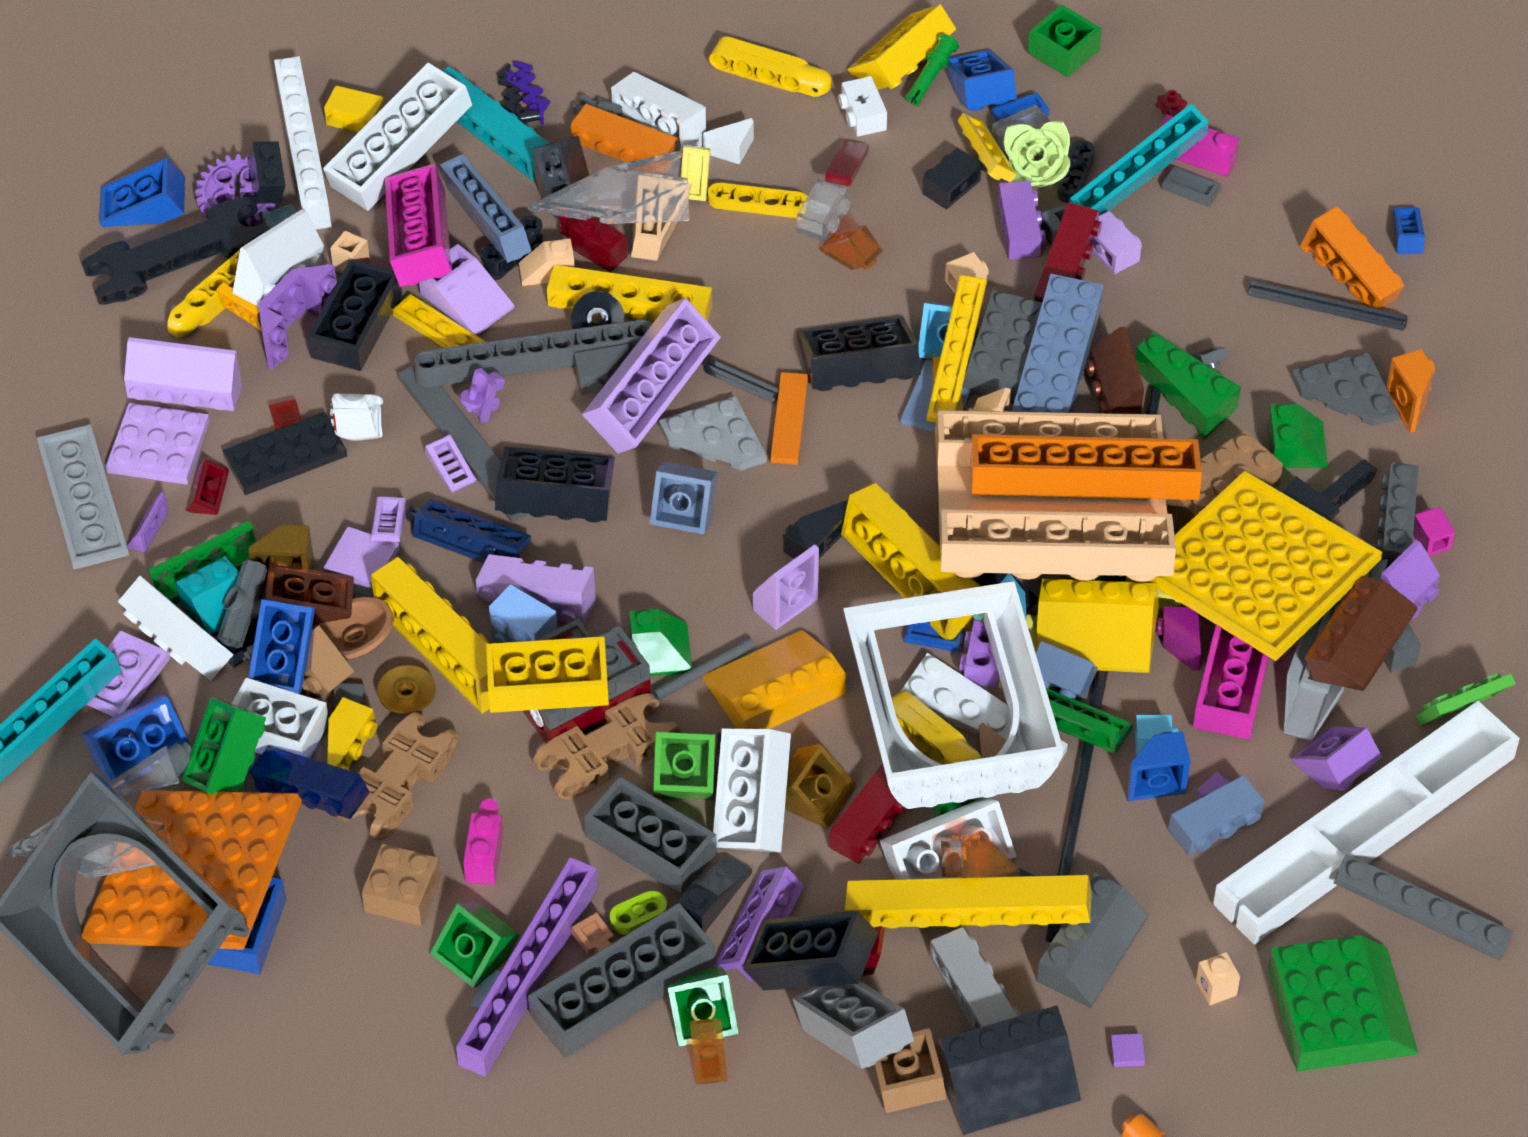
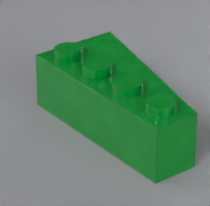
(1190, 385)

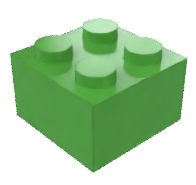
(683, 765)

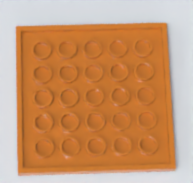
(225, 837)

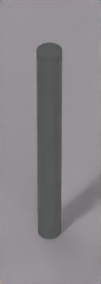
(703, 668)

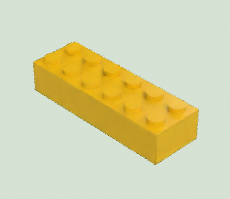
(901, 552)
(435, 630)

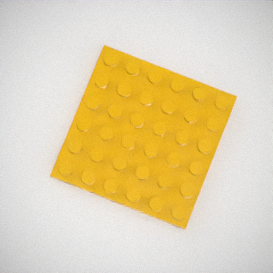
(1264, 565)

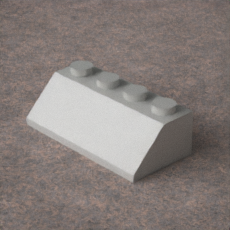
(274, 254)
(751, 789)
(917, 850)

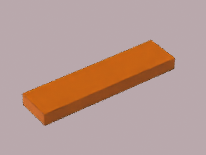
(789, 418)

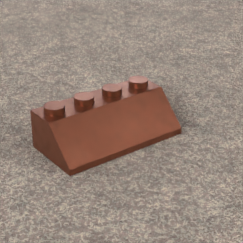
(1360, 634)

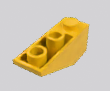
(348, 731)

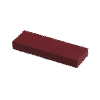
(846, 163)

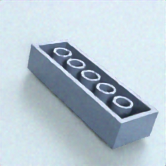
(1059, 346)

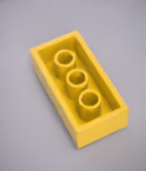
(547, 674)

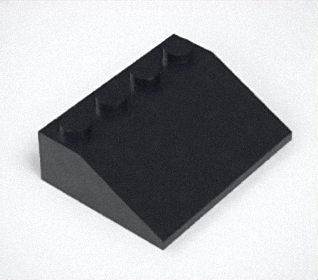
(859, 353)
(554, 484)
(1009, 1070)

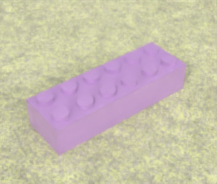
(651, 376)

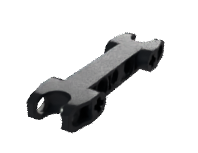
(171, 252)

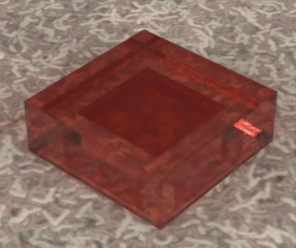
(284, 413)

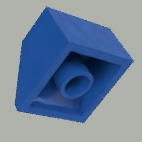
(1160, 768)

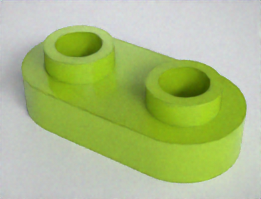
(636, 911)

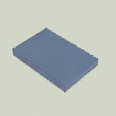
(918, 404)

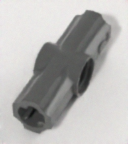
(242, 604)

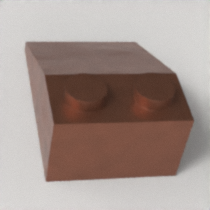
(324, 591)

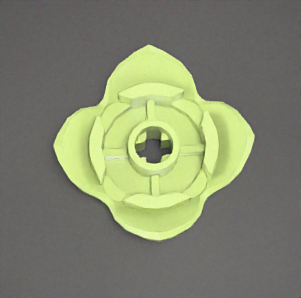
(1025, 142)

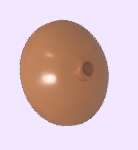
(363, 631)

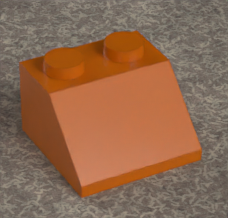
(1410, 385)

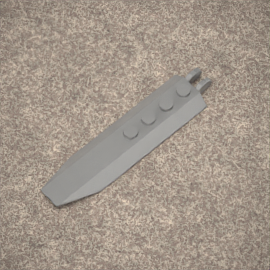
(1307, 700)

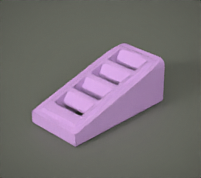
(447, 444)
(389, 513)

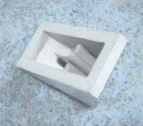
(730, 141)

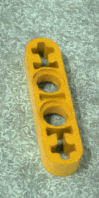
(757, 204)

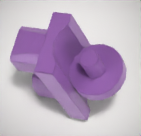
(481, 395)

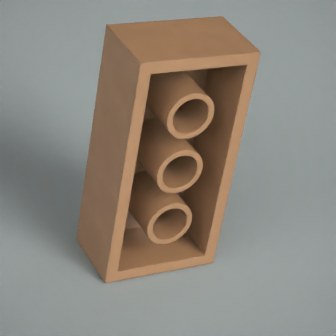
(1222, 468)

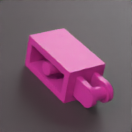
(483, 844)

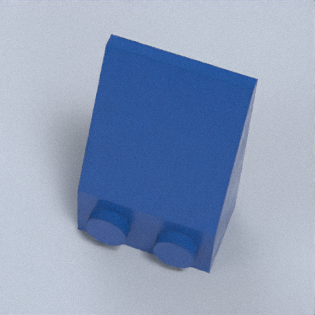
(981, 79)
(144, 196)

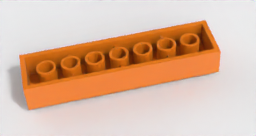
(1085, 467)

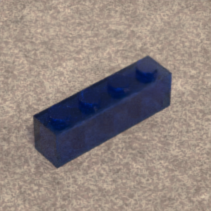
(316, 783)

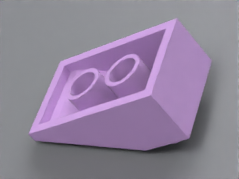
(788, 590)

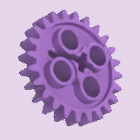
(212, 190)

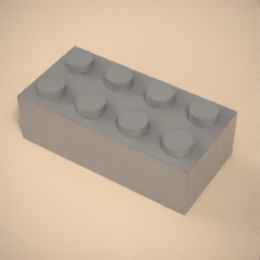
(854, 1022)

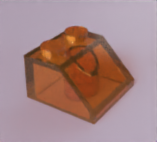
(974, 858)

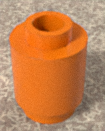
(1140, 1127)

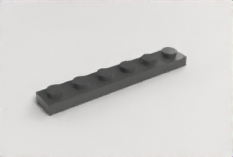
(1423, 907)

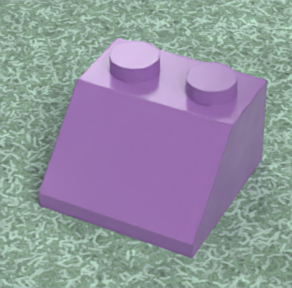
(1414, 576)
(1338, 757)

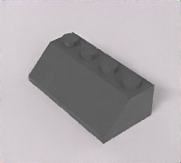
(1088, 953)

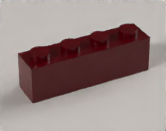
(1071, 246)
(865, 819)

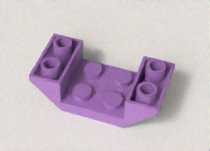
(287, 301)

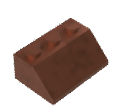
(1116, 375)

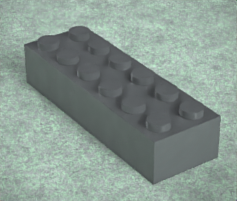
(620, 980)

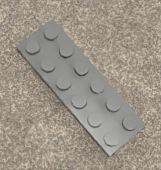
(82, 497)

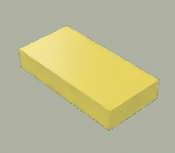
(696, 168)

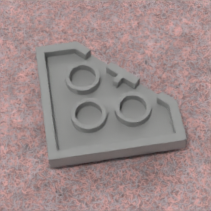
(716, 433)

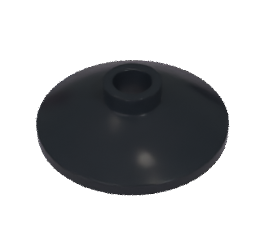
(596, 302)

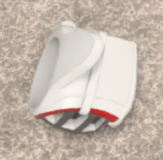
(356, 416)

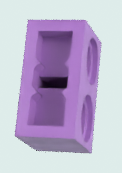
(979, 662)

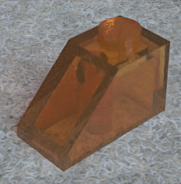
(853, 248)

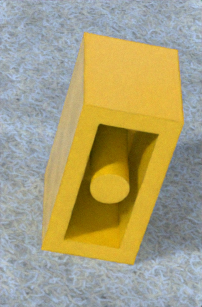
(351, 108)

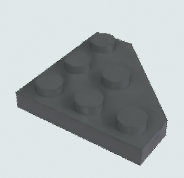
(1348, 387)

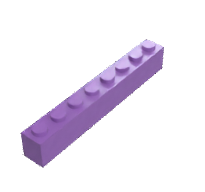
(527, 967)

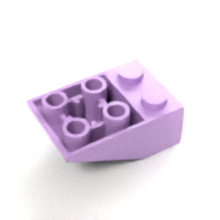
(467, 293)

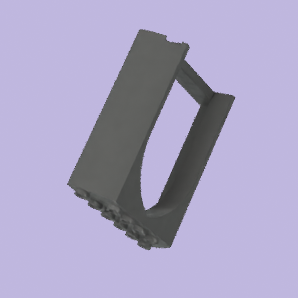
(44, 925)

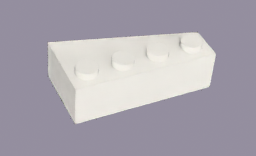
(661, 109)
(173, 629)

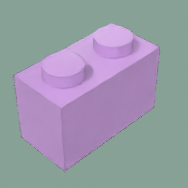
(1116, 244)

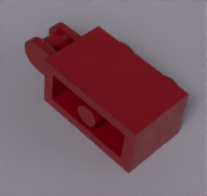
(595, 241)

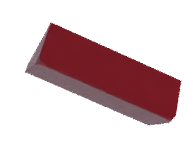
(207, 488)

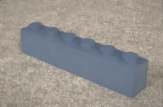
(485, 208)

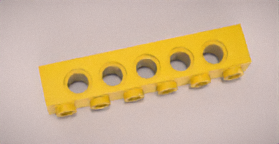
(638, 296)

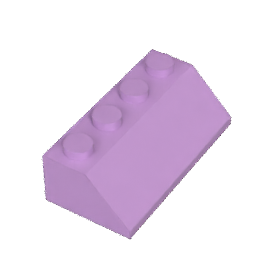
(182, 374)

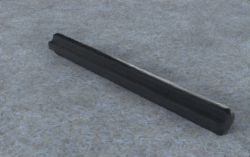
(1328, 305)

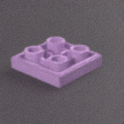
(359, 556)

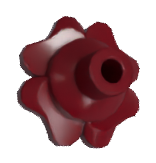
(1170, 103)

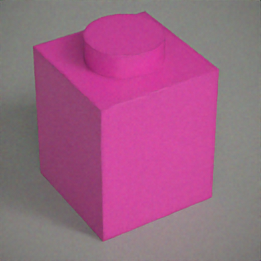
(1433, 531)

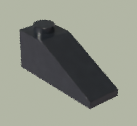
(818, 528)
(714, 890)

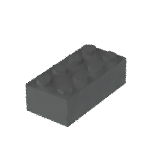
(1002, 344)
(650, 835)

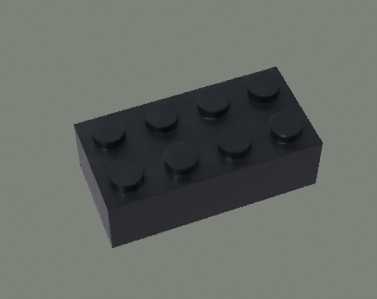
(354, 315)
(811, 951)

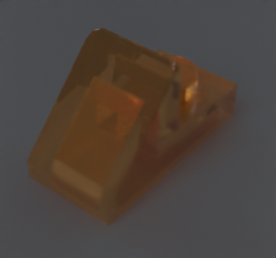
(708, 1051)

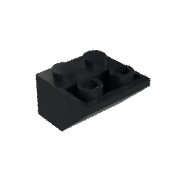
(558, 165)

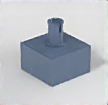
(683, 498)

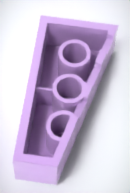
(561, 588)

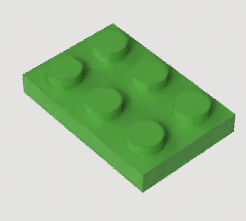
(1464, 697)

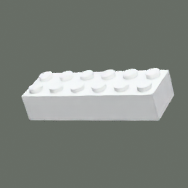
(397, 135)

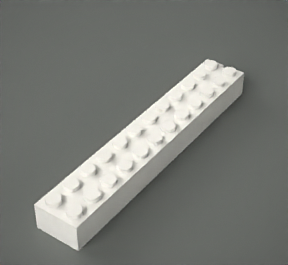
(1365, 821)

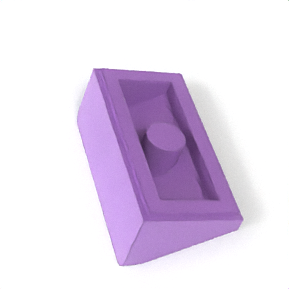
(149, 524)

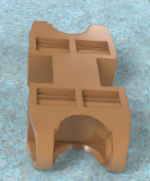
(590, 755)
(407, 760)

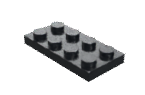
(284, 453)

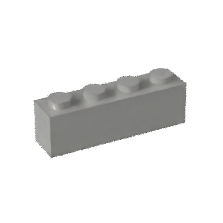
(970, 979)

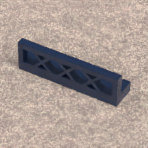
(468, 537)

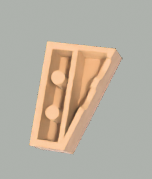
(651, 237)

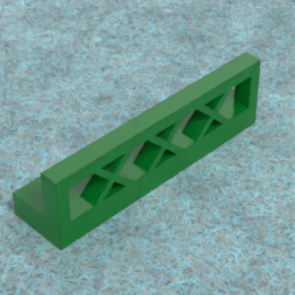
(234, 551)
(1088, 722)

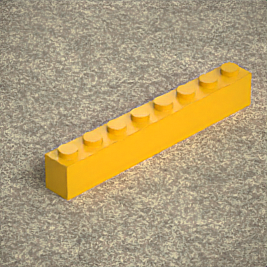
(972, 901)

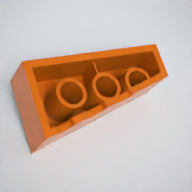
(1352, 259)

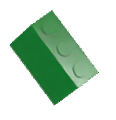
(224, 748)

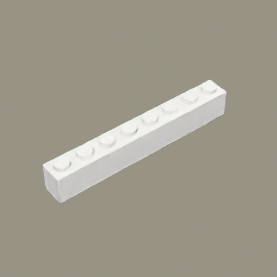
(302, 141)

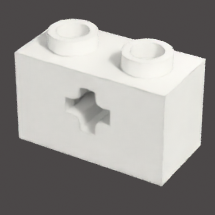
(863, 106)

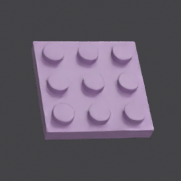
(158, 443)

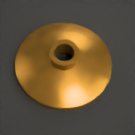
(402, 681)

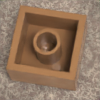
(401, 884)
(911, 1075)

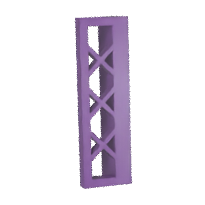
(775, 901)

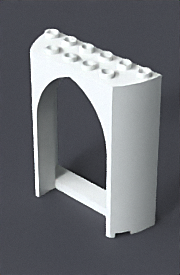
(1034, 740)

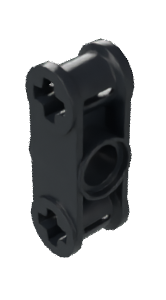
(493, 260)

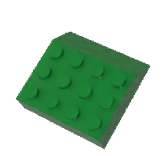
(1340, 1002)

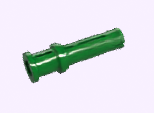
(936, 61)

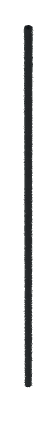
(1087, 748)

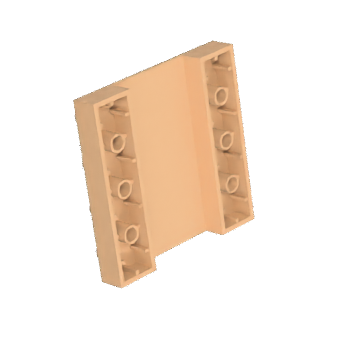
(1046, 533)

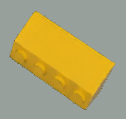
(903, 47)

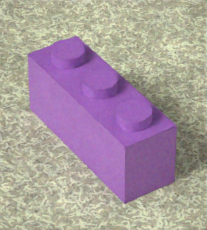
(1020, 219)

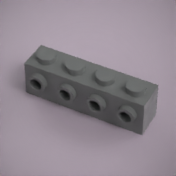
(1398, 510)

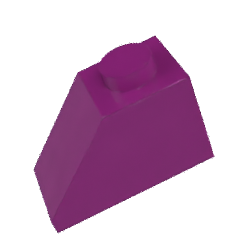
(1181, 634)

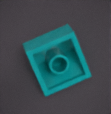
(204, 593)

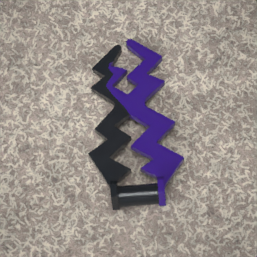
(537, 105)

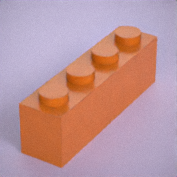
(620, 136)

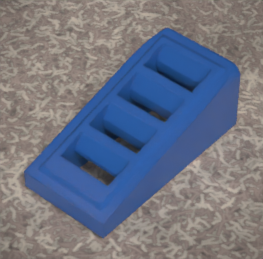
(1408, 233)

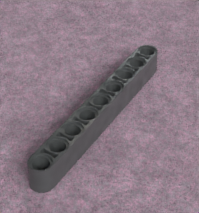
(522, 353)

